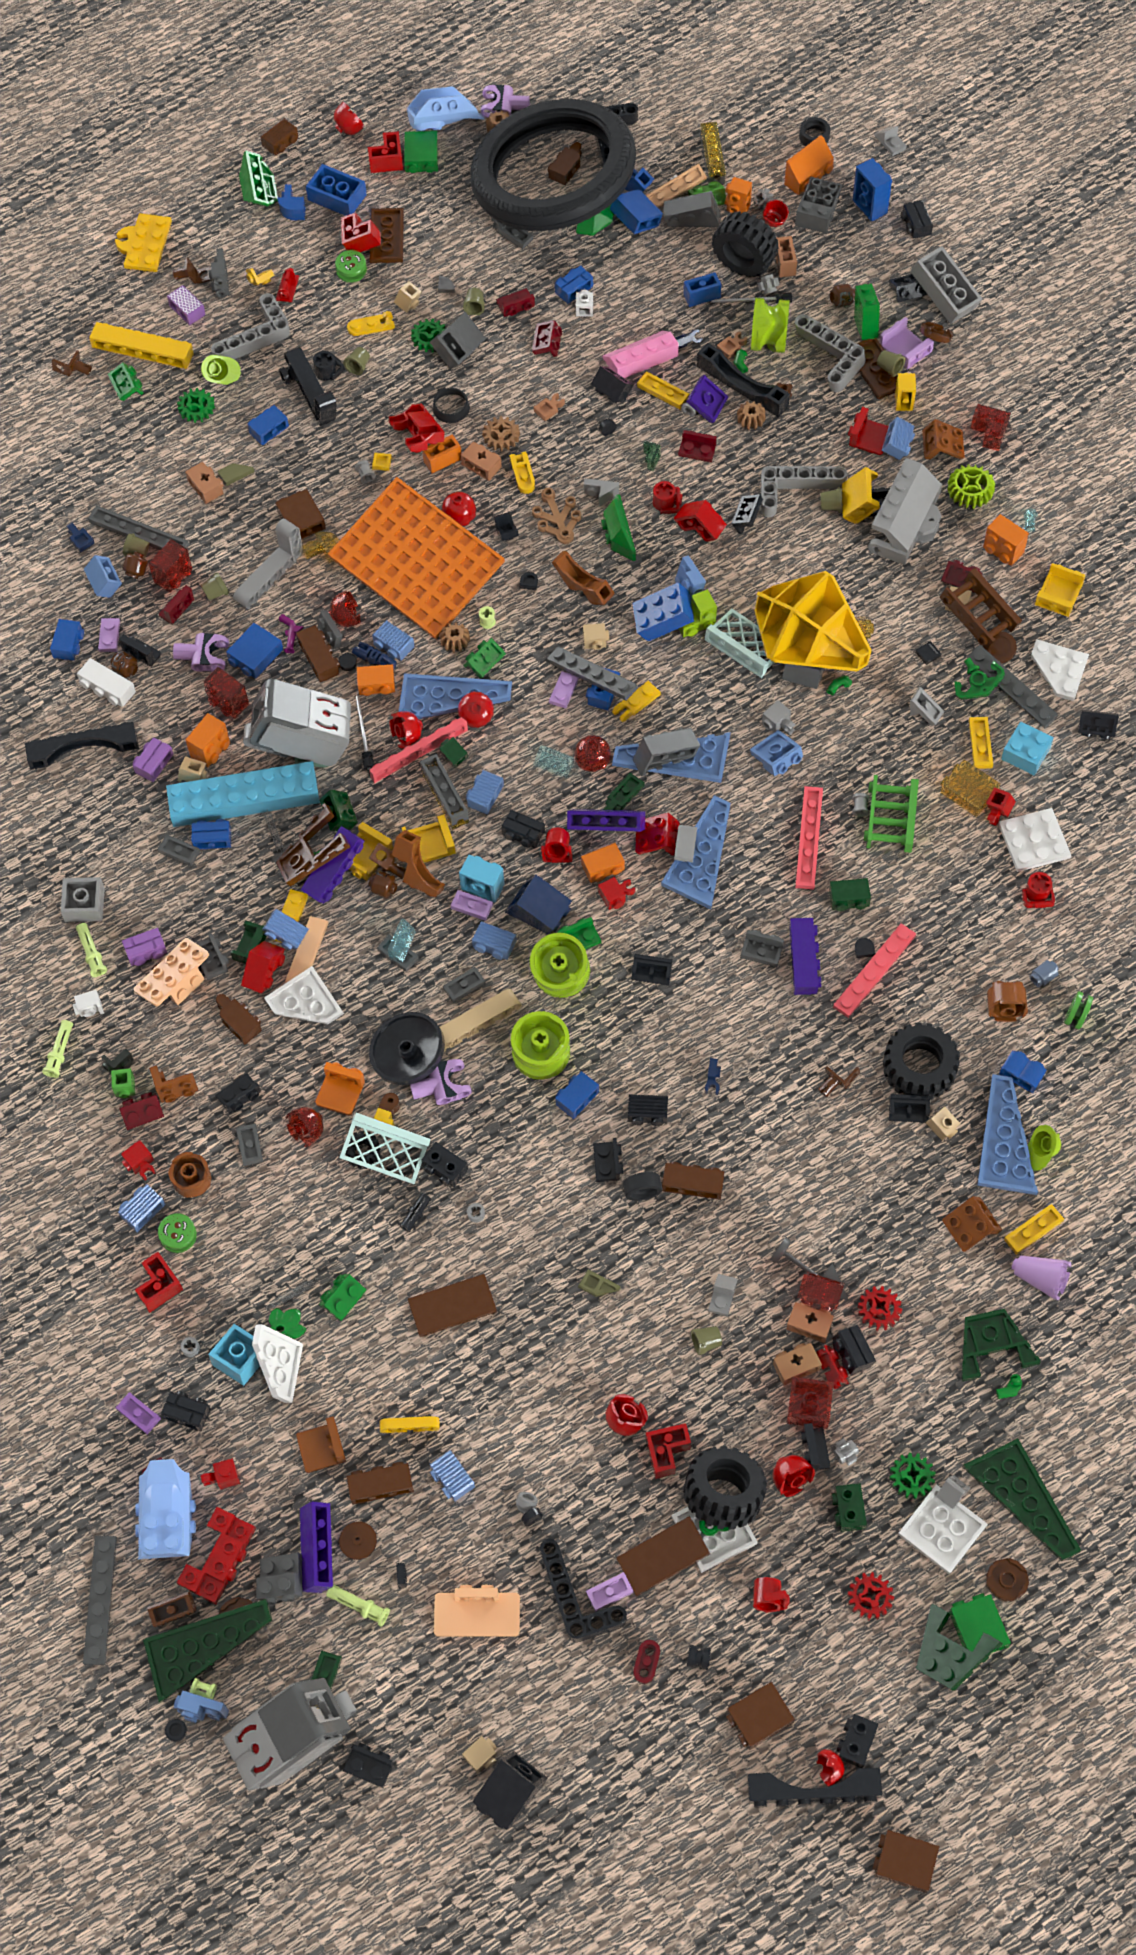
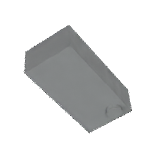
(946, 285)

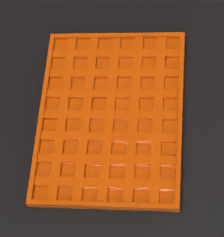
(416, 557)

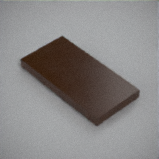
(391, 227)
(876, 378)
(452, 1305)
(663, 1556)

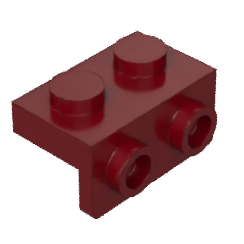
(141, 1111)

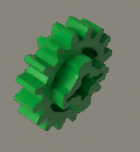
(424, 333)
(196, 405)
(903, 1476)

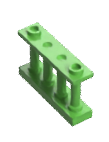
(906, 823)

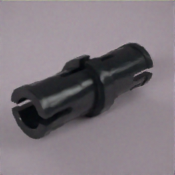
(415, 1212)

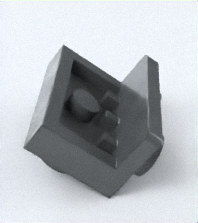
(762, 948)
(216, 962)

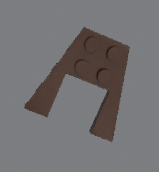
(299, 858)

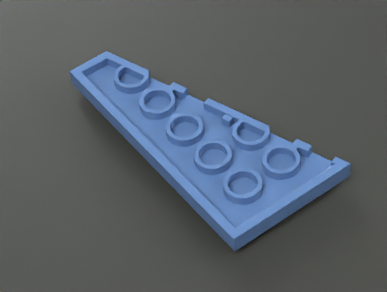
(440, 695)
(705, 765)
(698, 878)
(1005, 1151)

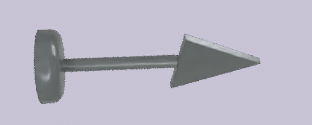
(781, 1250)

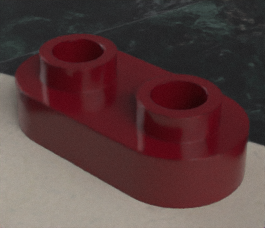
(646, 1662)

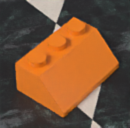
(812, 161)

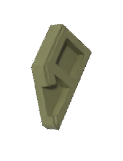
(234, 473)
(597, 1285)

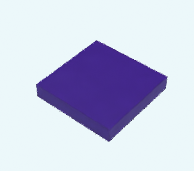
(707, 399)

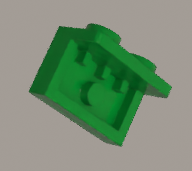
(342, 1296)

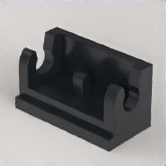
(651, 969)
(909, 1108)

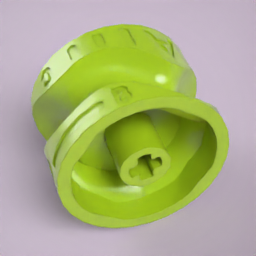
(770, 325)
(560, 950)
(540, 1045)

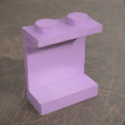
(901, 340)

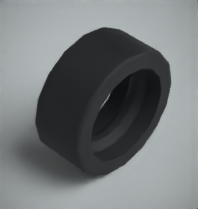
(813, 123)
(642, 1186)

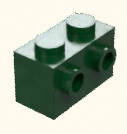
(341, 808)
(849, 894)
(850, 1507)

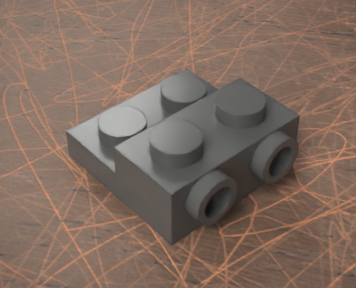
(219, 275)
(280, 1578)

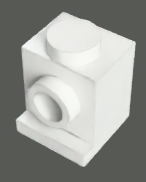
(584, 299)
(88, 1004)

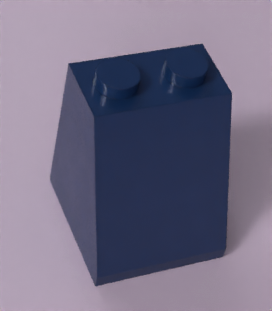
(539, 905)

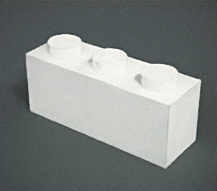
(106, 683)

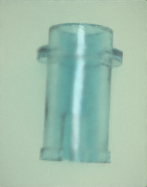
(1030, 519)

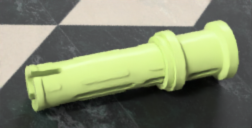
(92, 957)
(56, 1056)
(366, 1608)

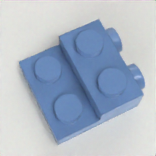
(689, 576)
(777, 753)
(196, 1706)

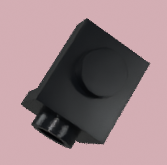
(505, 526)

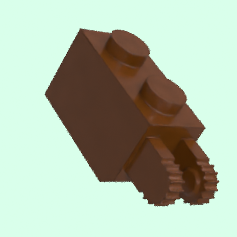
(565, 164)
(238, 1019)

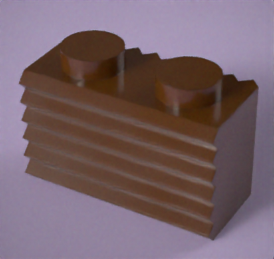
(279, 137)
(172, 1609)

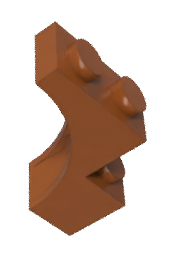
(576, 578)
(416, 875)

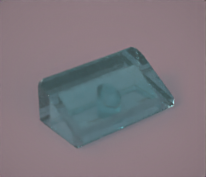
(554, 761)
(401, 941)

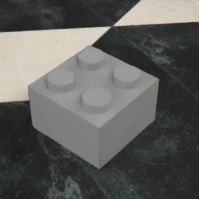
(82, 899)

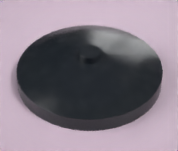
(406, 1048)

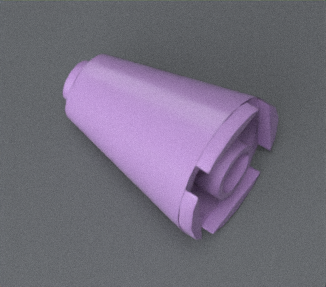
(1043, 1273)

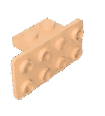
(175, 975)
(477, 1613)

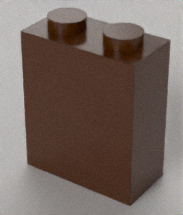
(301, 512)
(759, 1716)
(906, 1860)

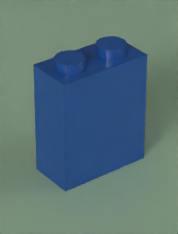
(636, 211)
(254, 651)

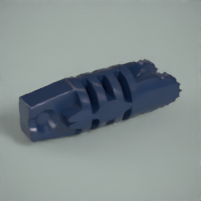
(372, 655)

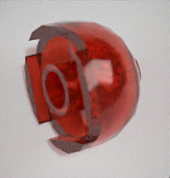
(343, 608)
(592, 753)
(303, 1122)

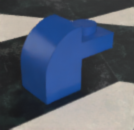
(639, 180)
(291, 207)

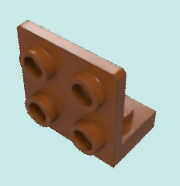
(944, 438)
(173, 1088)
(971, 1223)
(321, 1447)

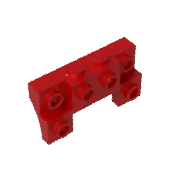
(420, 425)
(223, 1559)

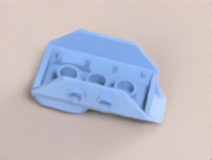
(439, 107)
(164, 1511)

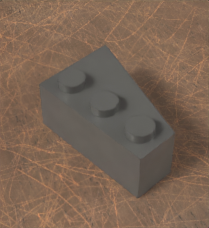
(693, 211)
(665, 748)

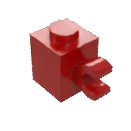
(999, 803)
(614, 893)
(138, 1159)
(224, 1474)

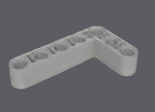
(257, 337)
(833, 343)
(796, 478)
(273, 567)

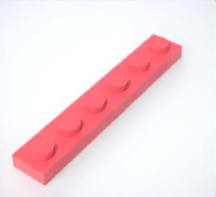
(417, 750)
(809, 838)
(874, 970)

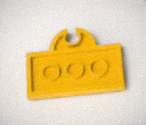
(144, 242)

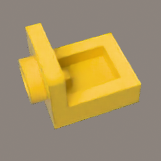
(263, 277)

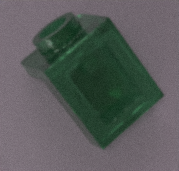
(653, 454)

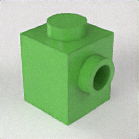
(123, 1083)

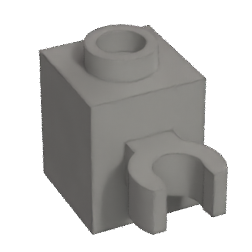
(778, 716)

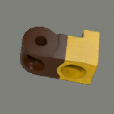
(387, 1108)

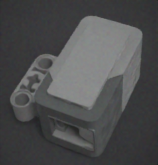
(298, 723)
(288, 1732)

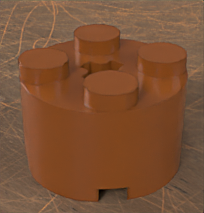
(1007, 1001)
(183, 1166)

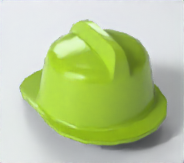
(225, 367)
(1043, 1146)

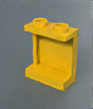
(857, 496)
(1060, 589)
(435, 840)
(362, 865)

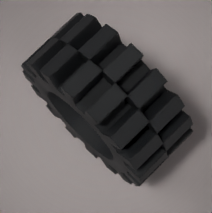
(371, 1157)

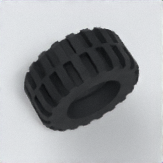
(745, 244)
(928, 1039)
(719, 1508)

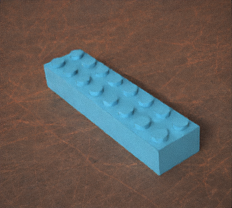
(243, 794)

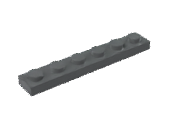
(124, 525)
(592, 673)
(1014, 688)
(100, 1600)

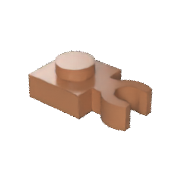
(731, 346)
(548, 408)

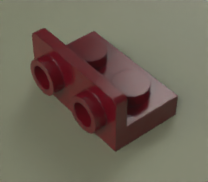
(516, 302)
(547, 338)
(697, 446)
(956, 573)
(177, 605)

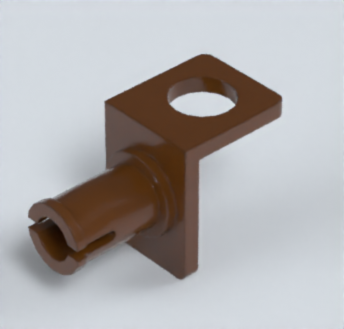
(191, 272)
(74, 365)
(389, 863)
(834, 1080)

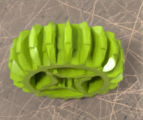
(971, 492)

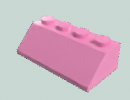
(643, 354)

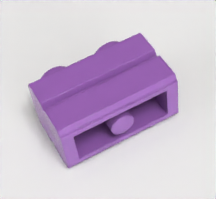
(153, 759)
(144, 947)

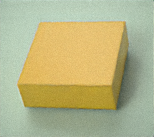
(381, 461)

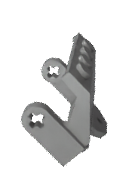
(907, 513)

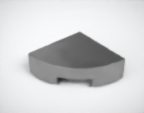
(445, 285)

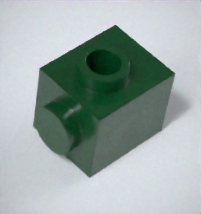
(453, 752)

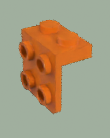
(340, 1088)

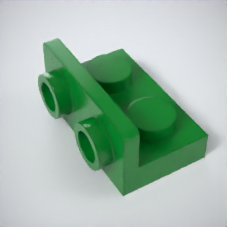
(125, 381)
(485, 658)
(583, 931)

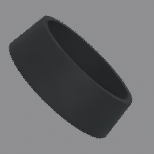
(451, 418)

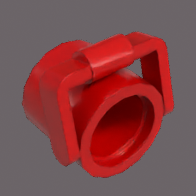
(665, 497)
(557, 846)
(1038, 890)
(768, 1595)

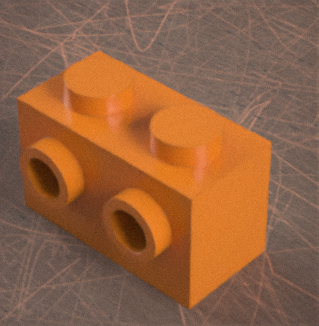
(738, 195)
(442, 454)
(376, 680)
(603, 863)

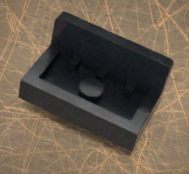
(816, 1447)

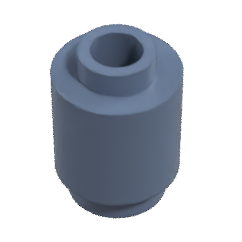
(1044, 973)

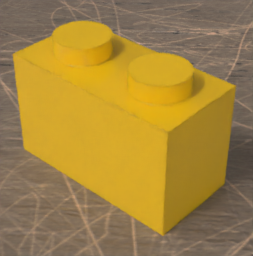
(905, 392)

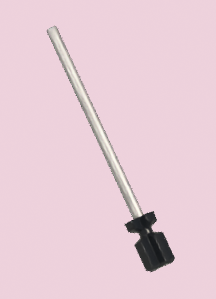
(785, 296)
(368, 763)

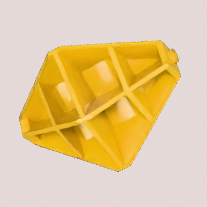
(810, 625)

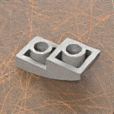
(685, 843)

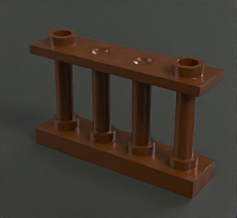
(988, 595)

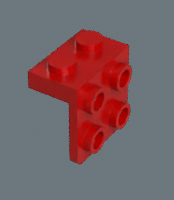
(867, 434)
(658, 834)

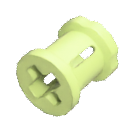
(487, 617)
(197, 1685)

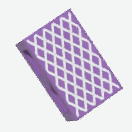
(186, 305)

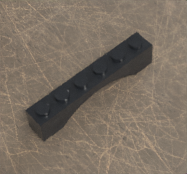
(717, 365)
(45, 751)
(862, 1784)

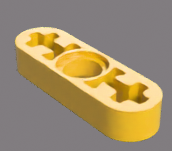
(417, 1424)

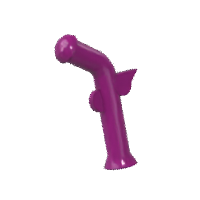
(293, 629)

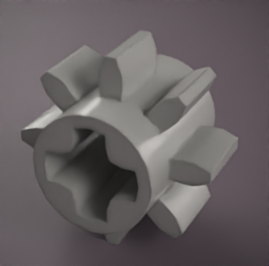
(762, 197)
(768, 284)
(846, 1452)

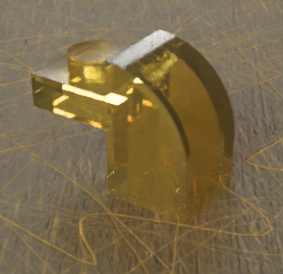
(323, 544)

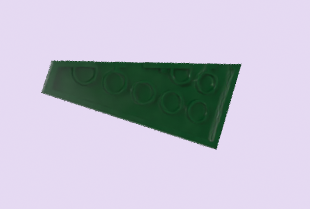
(1018, 1487)
(191, 1649)

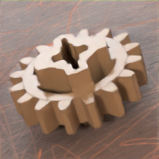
(501, 433)

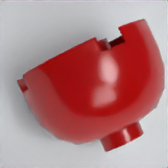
(346, 120)
(460, 507)
(476, 709)
(406, 725)
(625, 1415)
(792, 1473)

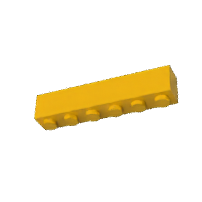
(141, 345)

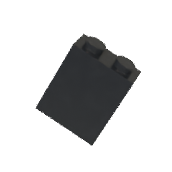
(509, 1790)

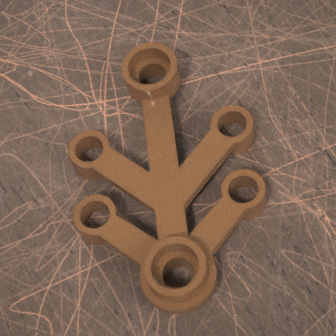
(557, 517)

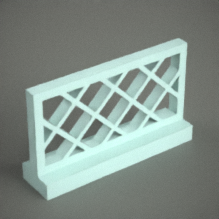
(738, 650)
(391, 1132)

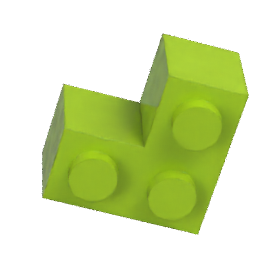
(704, 613)

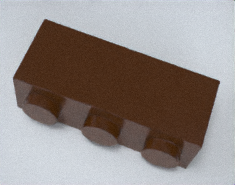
(318, 653)
(693, 1180)
(379, 1483)

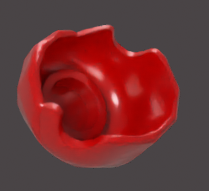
(775, 209)
(833, 1766)

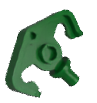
(980, 684)

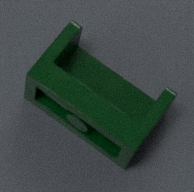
(251, 938)

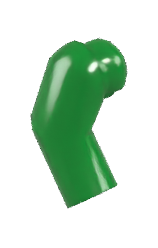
(738, 360)
(837, 682)
(1012, 1388)

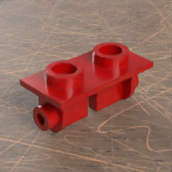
(287, 286)
(830, 1359)

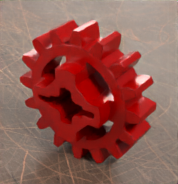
(876, 1299)
(879, 1593)

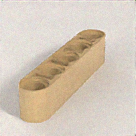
(479, 1017)

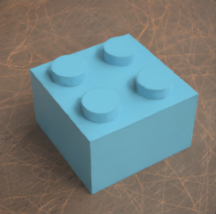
(1027, 748)
(482, 878)
(235, 1355)

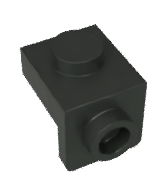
(122, 1061)

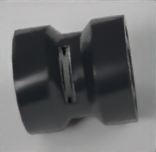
(286, 375)
(698, 1657)

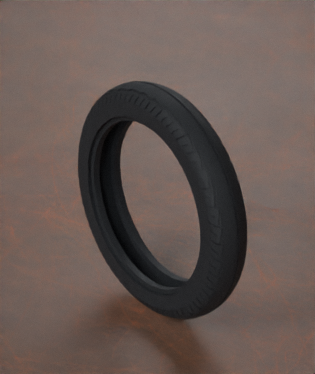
(568, 208)

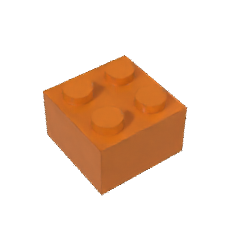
(1005, 540)
(208, 740)

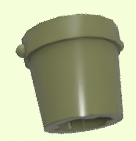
(474, 302)
(357, 361)
(891, 362)
(832, 500)
(135, 544)
(214, 587)
(706, 1339)

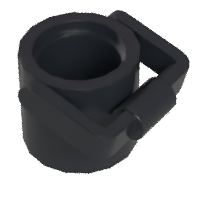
(325, 366)

